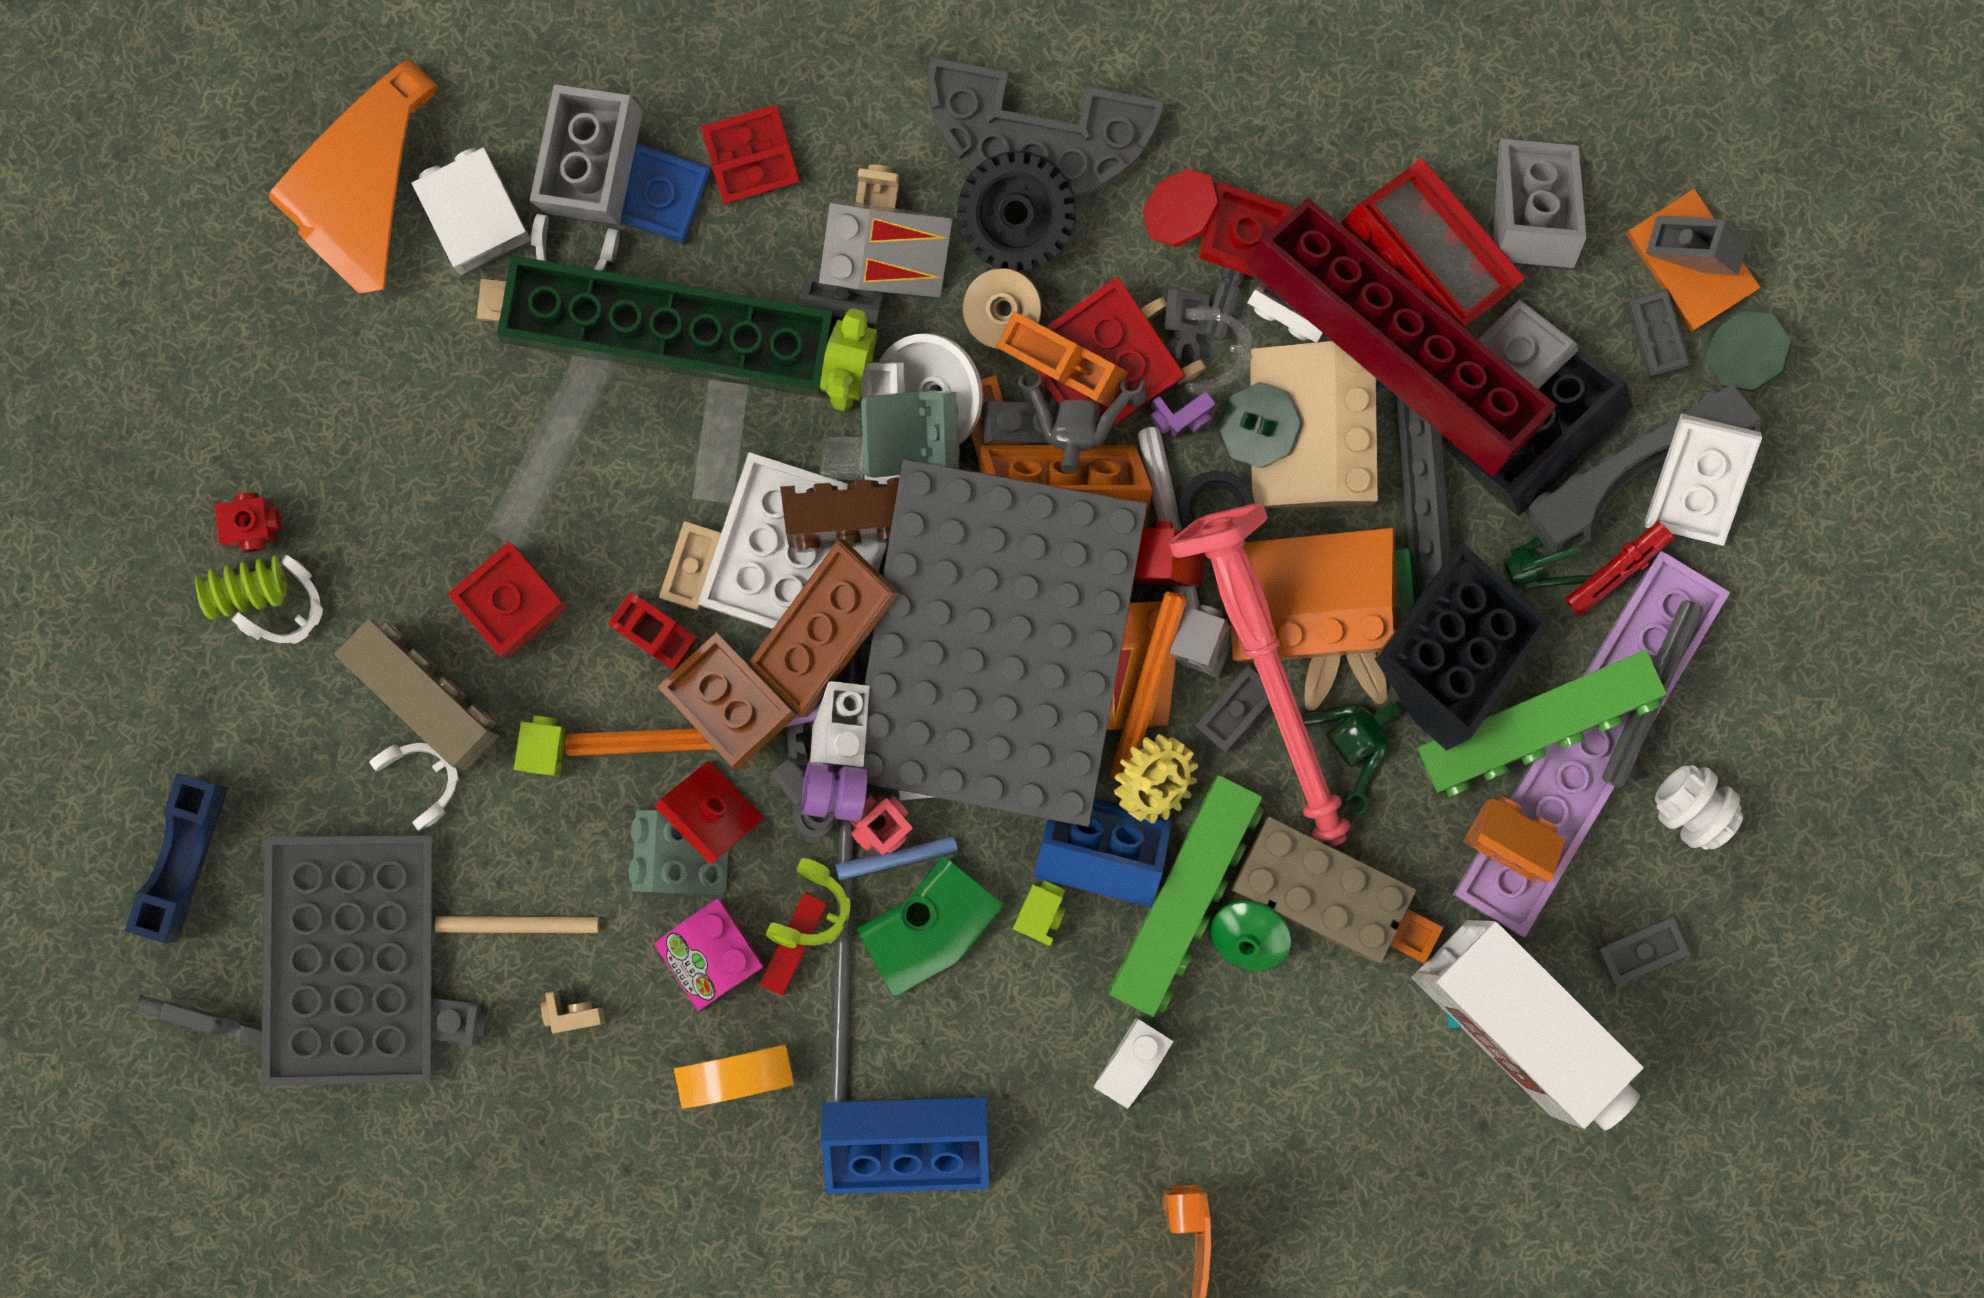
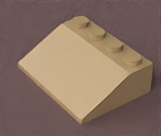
(1338, 434)

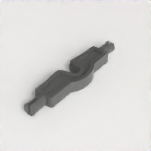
(201, 1020)

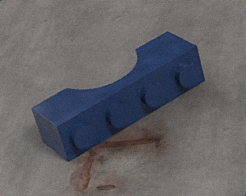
(190, 825)

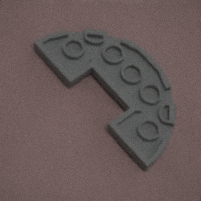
(1090, 154)

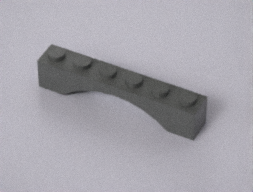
(1571, 512)

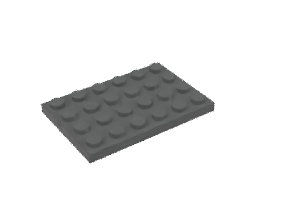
(346, 960)

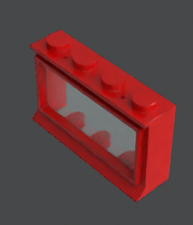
(1434, 244)

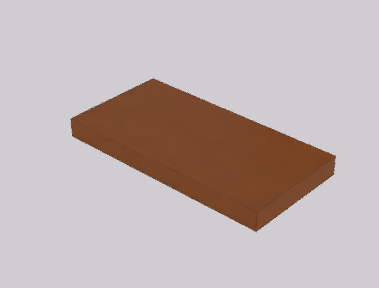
(823, 628)

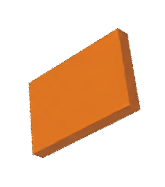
(1693, 294)

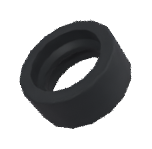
(1207, 480)

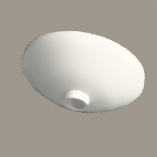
(940, 361)

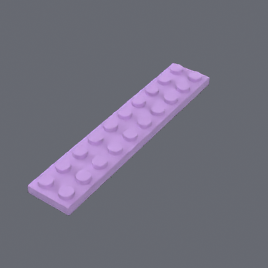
(1568, 781)

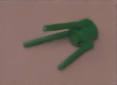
(1525, 567)

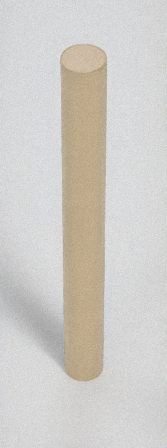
(504, 924)

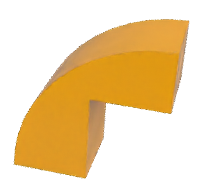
(733, 1076)

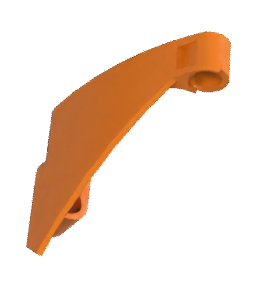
(348, 179)
(1189, 1212)

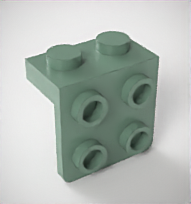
(909, 427)
(668, 862)

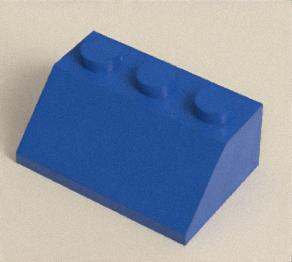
(1109, 857)

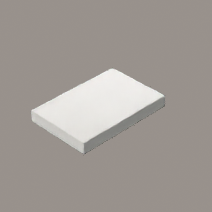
(1703, 478)

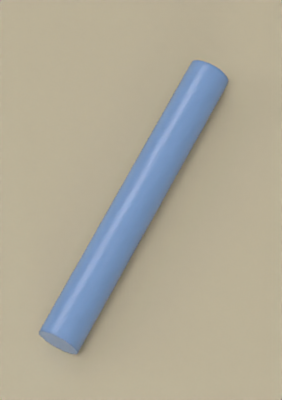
(896, 858)

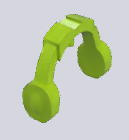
(790, 937)

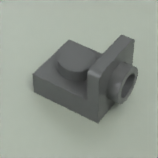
(458, 1021)

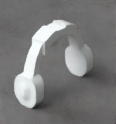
(539, 236)
(313, 619)
(435, 811)

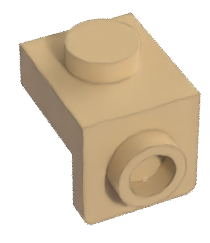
(878, 186)

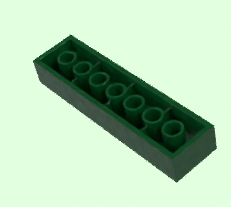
(664, 326)

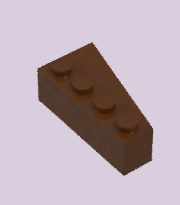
(835, 514)

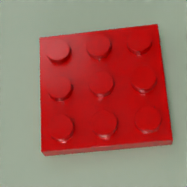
(1119, 332)

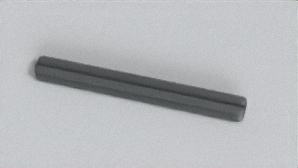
(1666, 666)

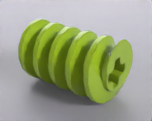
(241, 589)

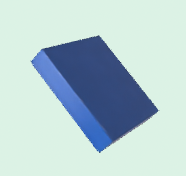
(663, 193)

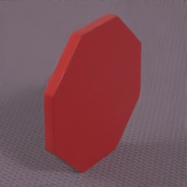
(1181, 207)

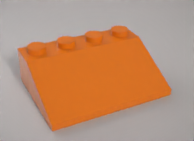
(1327, 593)

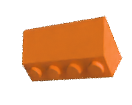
(1102, 470)

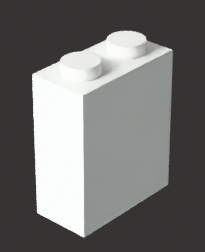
(470, 210)

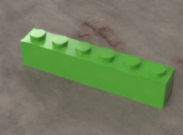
(1545, 721)
(1185, 896)

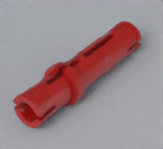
(1630, 559)

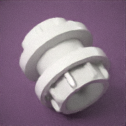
(1706, 814)

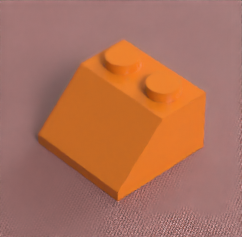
(1515, 840)

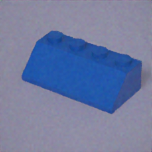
(905, 1145)

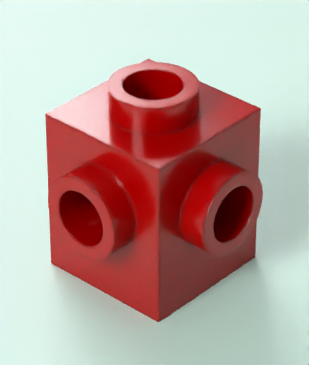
(247, 523)

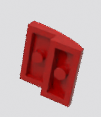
(749, 154)

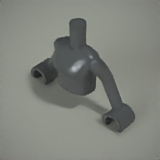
(1078, 420)

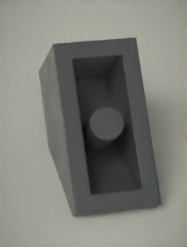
(1699, 244)

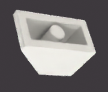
(1133, 1063)

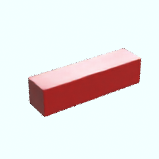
(787, 959)

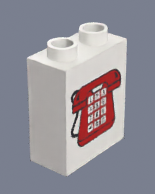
(1531, 1026)

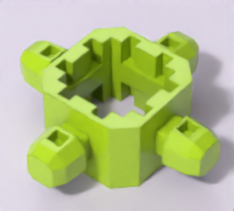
(845, 359)

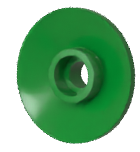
(1255, 924)

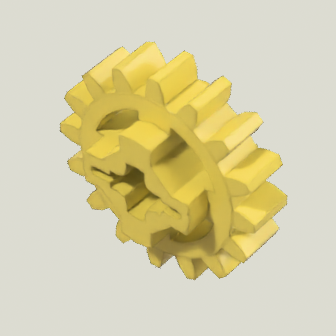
(1158, 776)

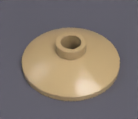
(985, 296)

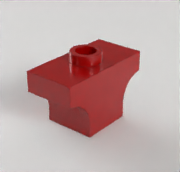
(652, 631)

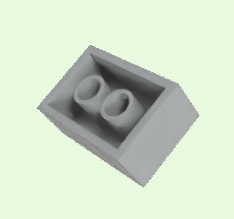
(586, 154)

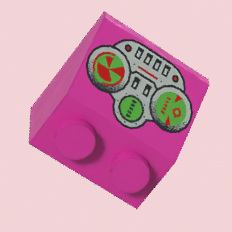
(709, 954)

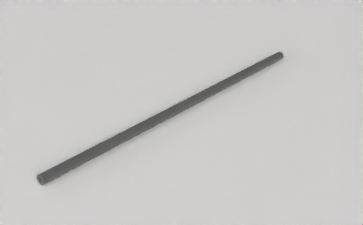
(843, 949)

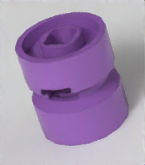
(834, 791)

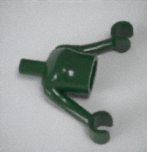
(1356, 738)

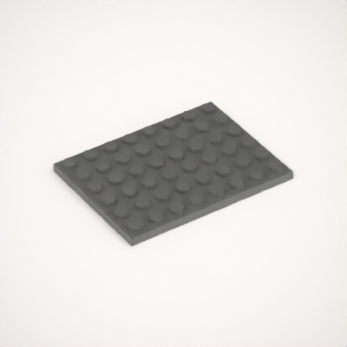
(1001, 640)

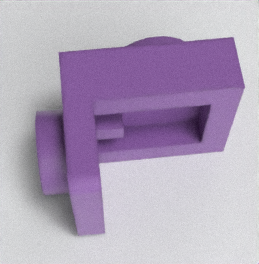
(1192, 416)

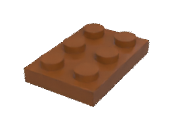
(726, 701)

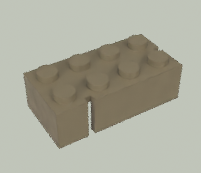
(417, 695)
(1323, 889)

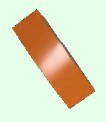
(1061, 359)

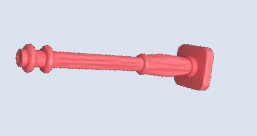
(1222, 540)

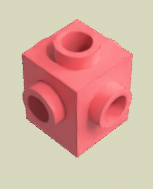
(890, 833)

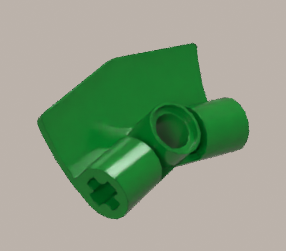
(914, 953)

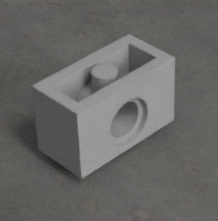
(1202, 640)

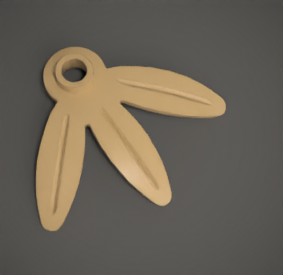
(1324, 670)

